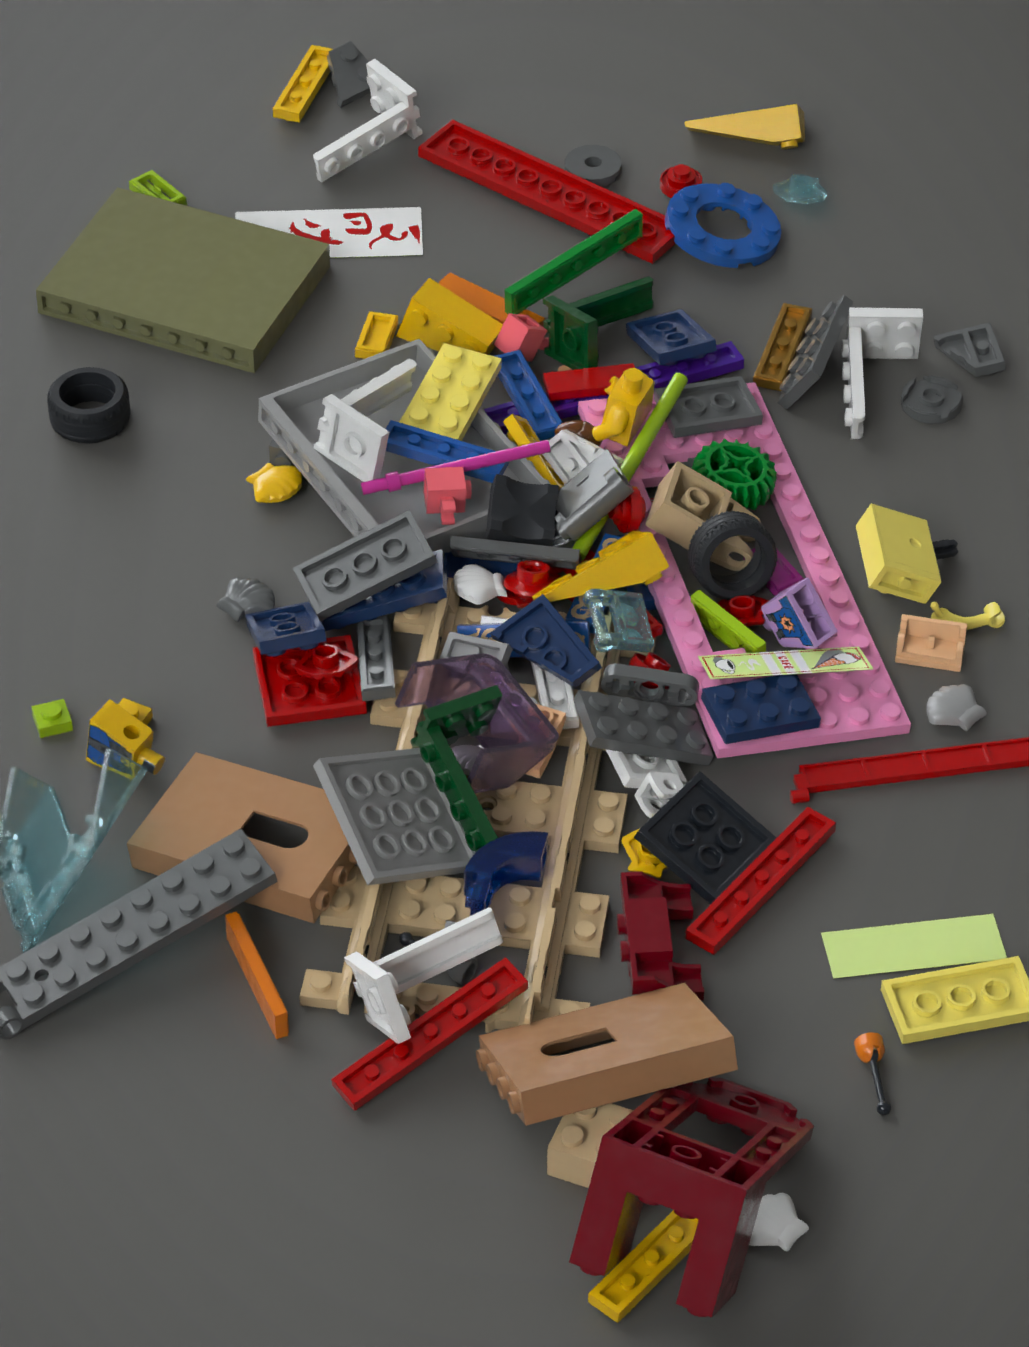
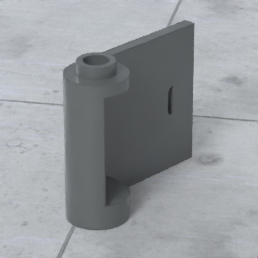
(590, 496)

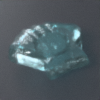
(800, 189)

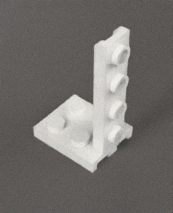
(398, 116)
(873, 335)
(349, 434)
(415, 963)

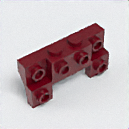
(647, 934)

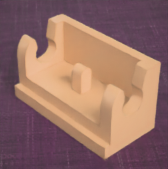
(931, 643)

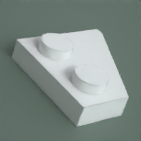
(572, 454)

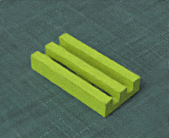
(142, 186)

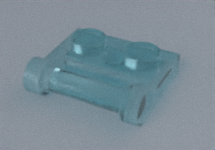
(628, 619)

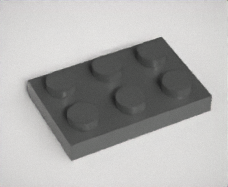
(712, 407)

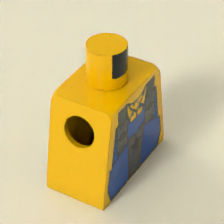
(123, 733)

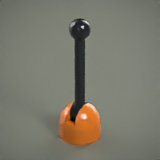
(870, 1050)

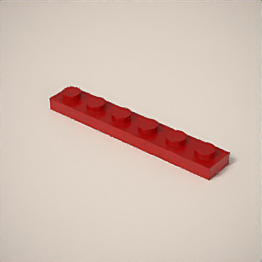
(760, 880)
(430, 1033)

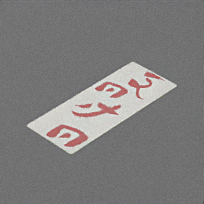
(350, 231)

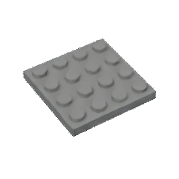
(394, 816)

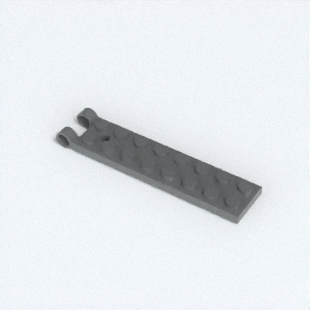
(131, 929)

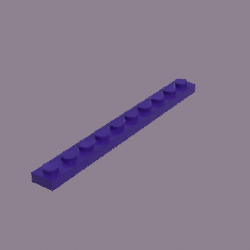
(715, 363)

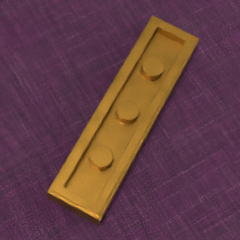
(782, 346)

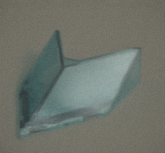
(38, 851)

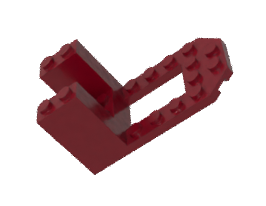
(654, 1166)

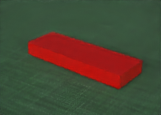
(581, 382)

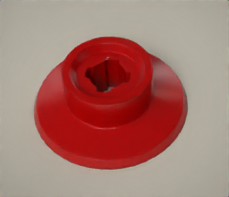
(529, 578)

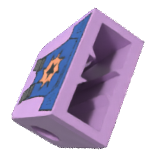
(798, 617)

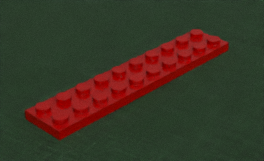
(542, 186)

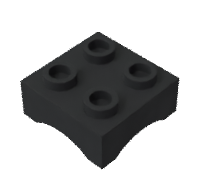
(521, 512)

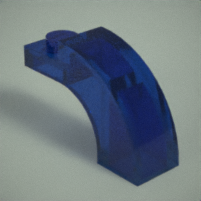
(502, 862)

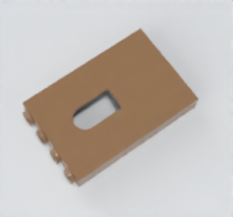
(219, 798)
(658, 1044)

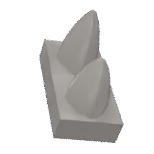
(461, 645)

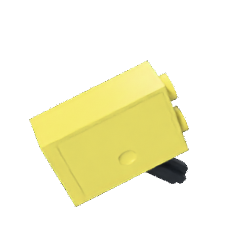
(900, 553)

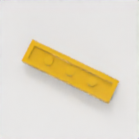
(303, 85)
(644, 1267)

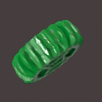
(735, 468)

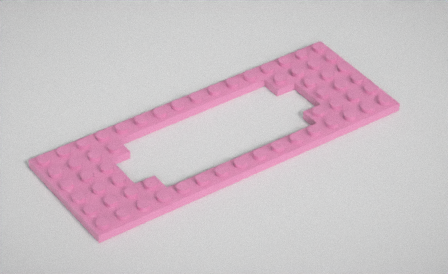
(849, 702)

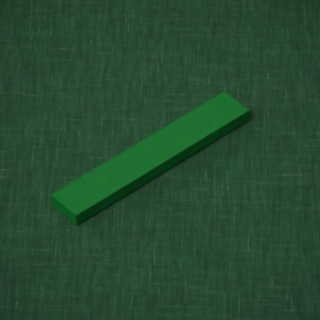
(573, 262)

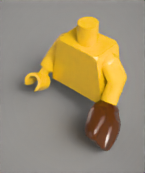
(625, 410)

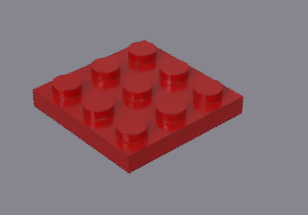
(297, 698)

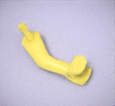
(992, 616)

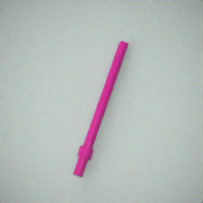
(394, 481)

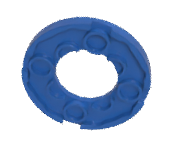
(694, 240)

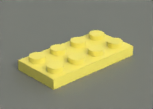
(452, 391)
(958, 999)

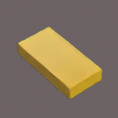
(376, 334)

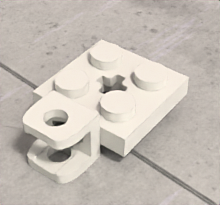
(655, 777)

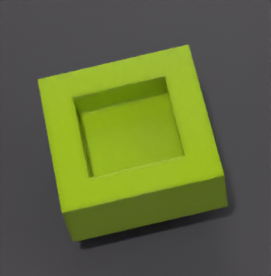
(52, 718)

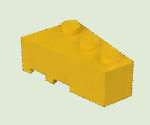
(443, 317)

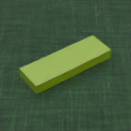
(725, 626)

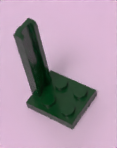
(576, 324)
(439, 730)

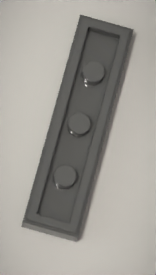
(514, 552)
(376, 659)

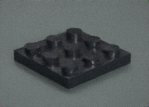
(704, 837)

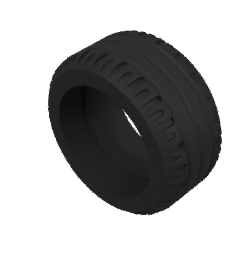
(88, 385)
(714, 532)

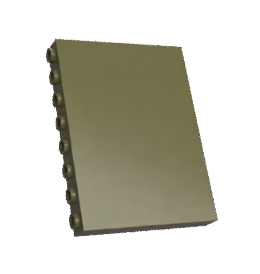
(184, 279)

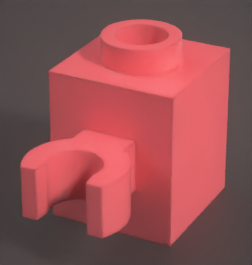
(522, 334)
(446, 492)

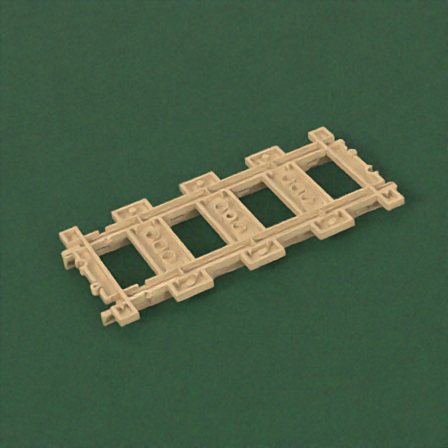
(542, 919)

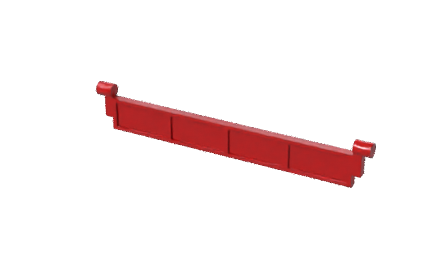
(909, 766)

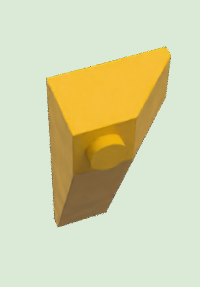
(768, 126)
(621, 564)

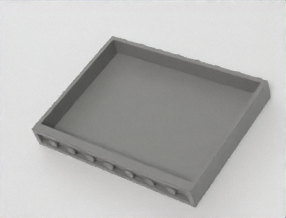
(293, 420)

